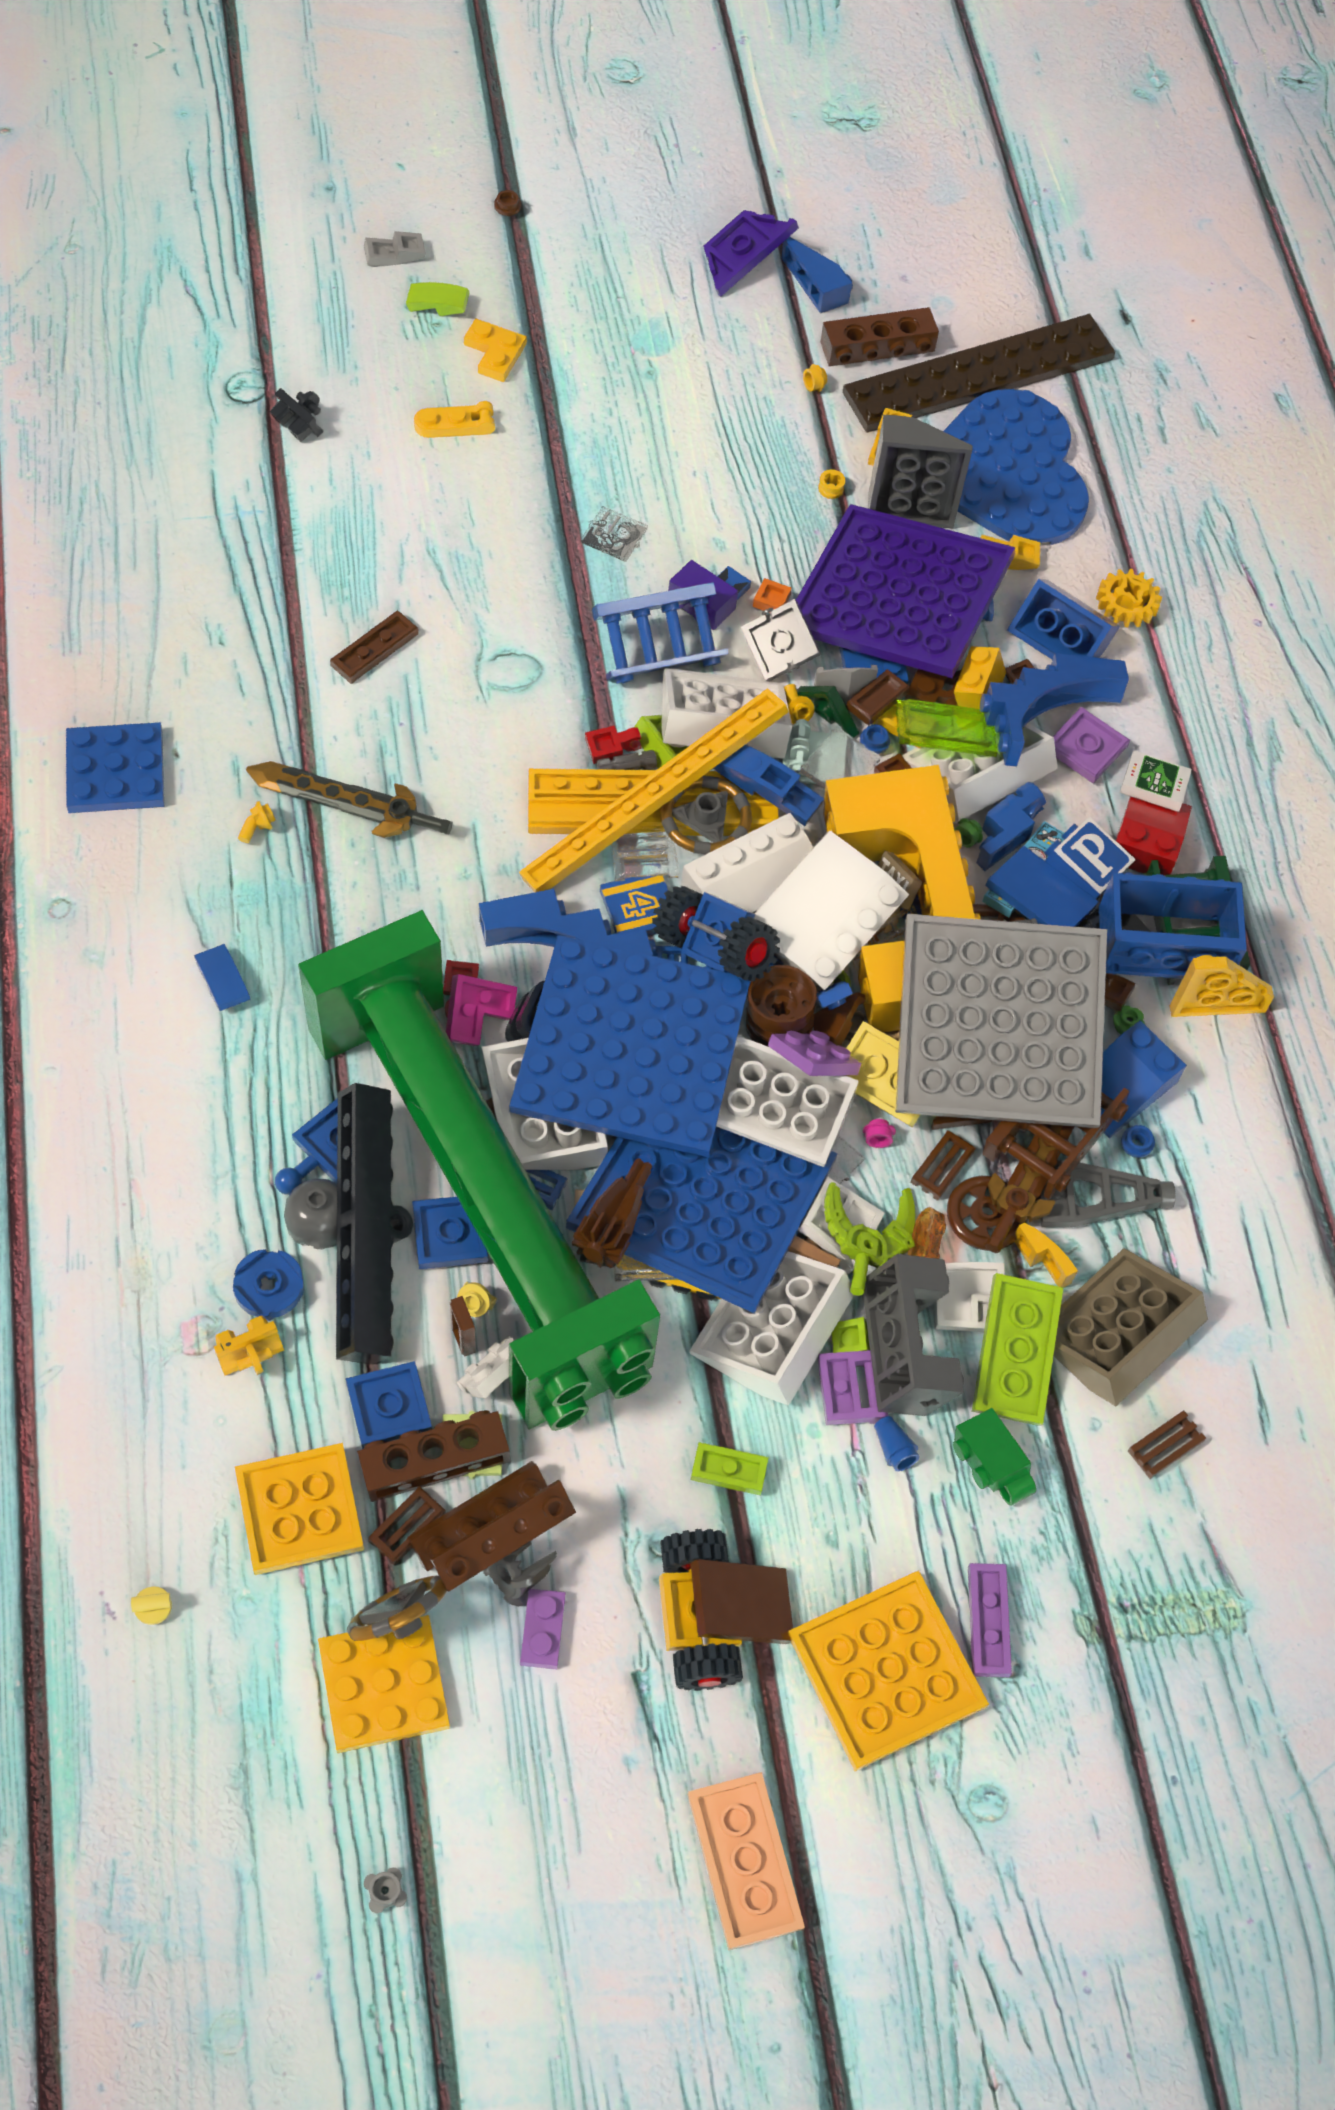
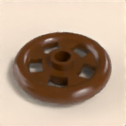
(959, 1211)

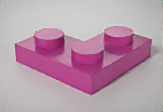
(473, 999)

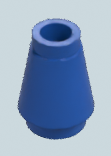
(896, 1445)

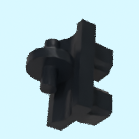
(288, 407)

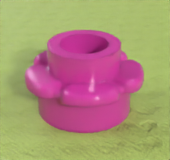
(879, 1133)

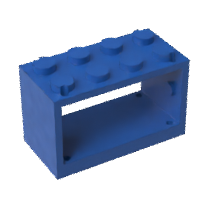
(1170, 953)

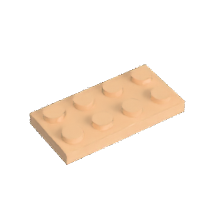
(745, 1861)

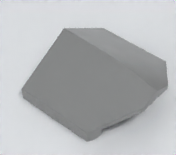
(846, 680)

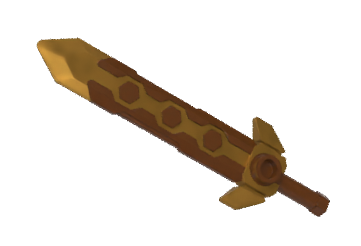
(1024, 1187)

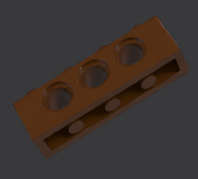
(879, 336)
(421, 1471)

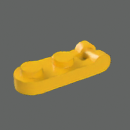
(455, 421)

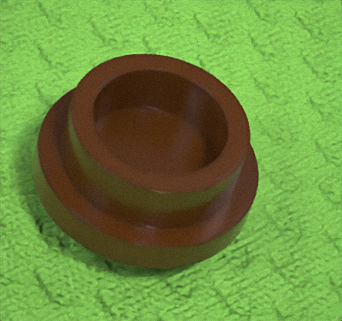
(507, 203)

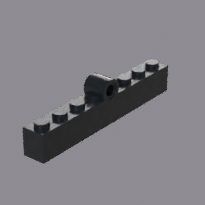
(365, 1225)

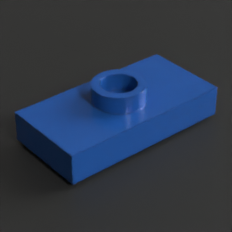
(833, 995)

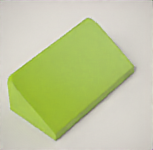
(652, 739)

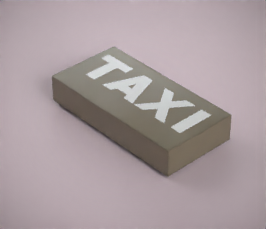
(902, 875)

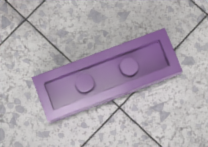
(989, 1620)

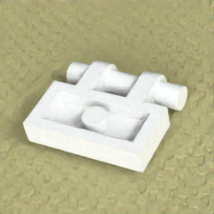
(488, 1373)

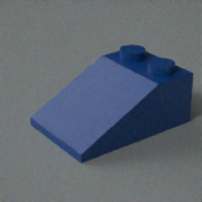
(1143, 1067)

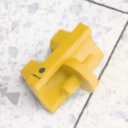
(248, 1348)

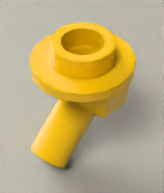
(799, 706)
(260, 816)

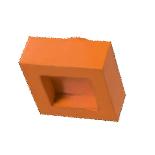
(771, 595)

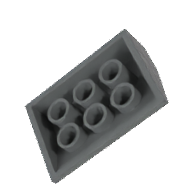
(918, 472)

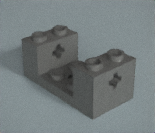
(902, 1375)

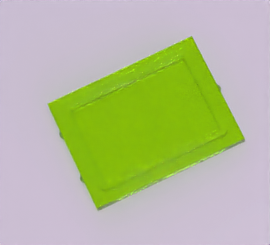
(945, 727)

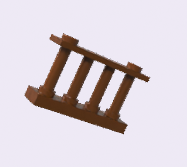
(1004, 1141)
(491, 1525)

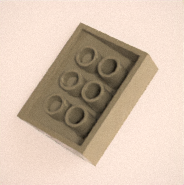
(1125, 1325)

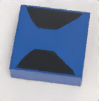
(736, 580)

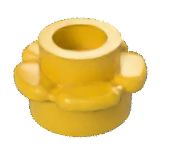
(815, 378)

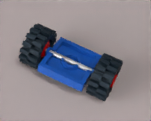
(716, 933)

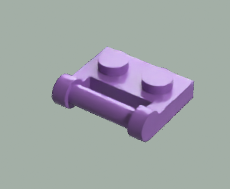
(841, 1388)

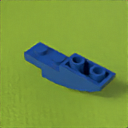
(771, 780)

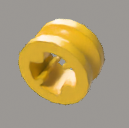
(830, 490)

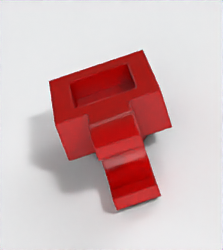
(608, 743)

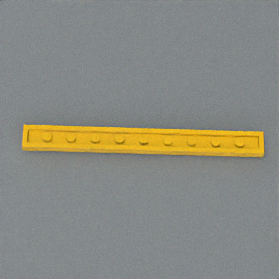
(654, 792)

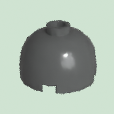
(312, 1213)

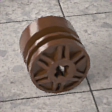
(780, 1003)

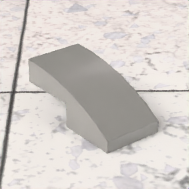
(402, 249)

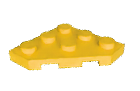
(1219, 988)

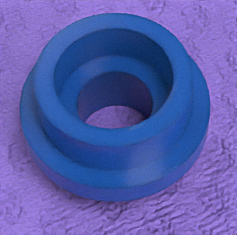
(1141, 1134)

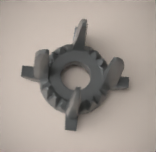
(520, 1580)

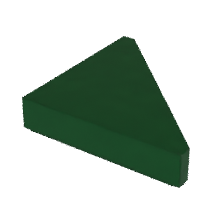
(830, 706)

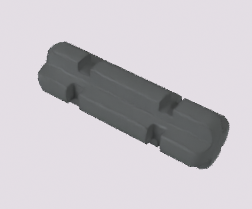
(629, 761)

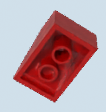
(1152, 834)

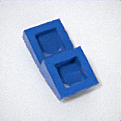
(222, 977)

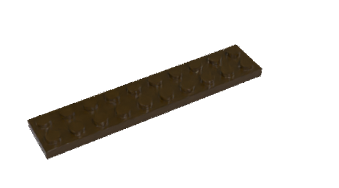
(979, 370)

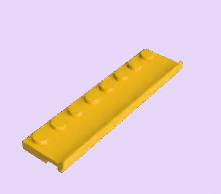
(570, 797)

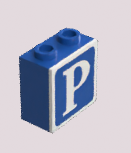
(1088, 857)

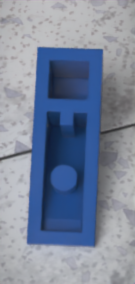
(818, 276)

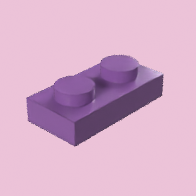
(542, 1629)

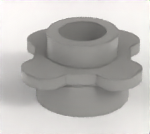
(389, 1879)

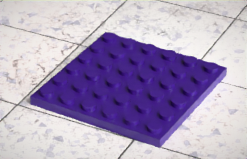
(902, 589)

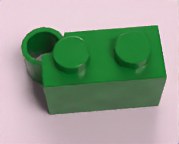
(994, 1457)

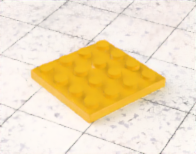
(887, 1670)

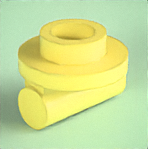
(477, 1298)
(152, 1605)

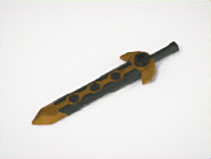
(393, 813)

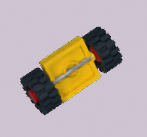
(697, 1660)

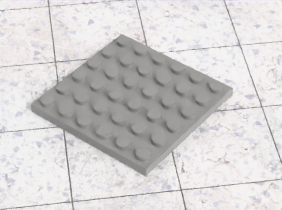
(1002, 1021)

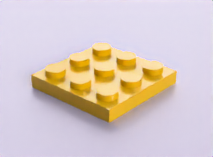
(298, 1508)
(383, 1688)

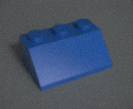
(1061, 623)

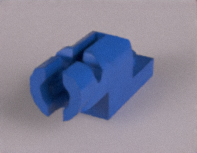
(1010, 824)

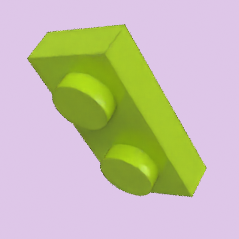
(729, 1468)

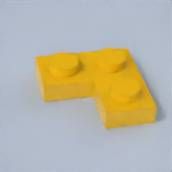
(500, 348)

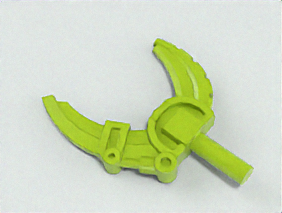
(866, 1244)

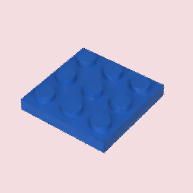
(114, 767)

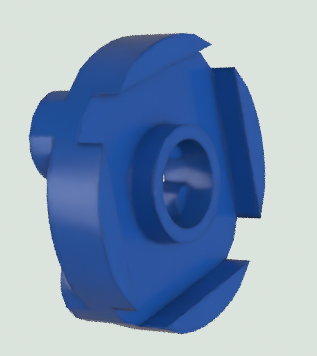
(273, 1302)

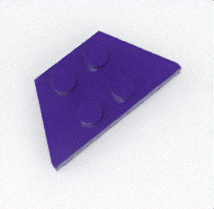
(743, 246)

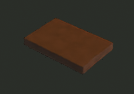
(741, 1602)

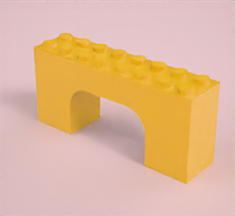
(912, 819)

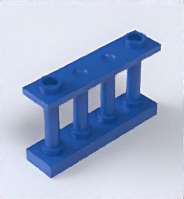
(669, 604)

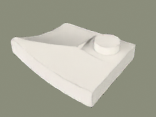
(857, 1211)
(968, 1296)

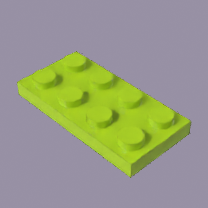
(1017, 1349)

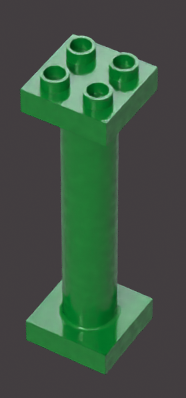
(579, 1344)

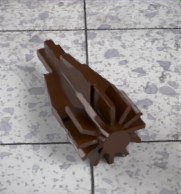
(612, 1218)

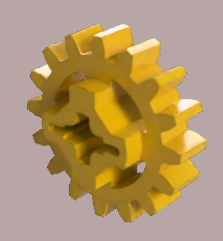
(1128, 598)

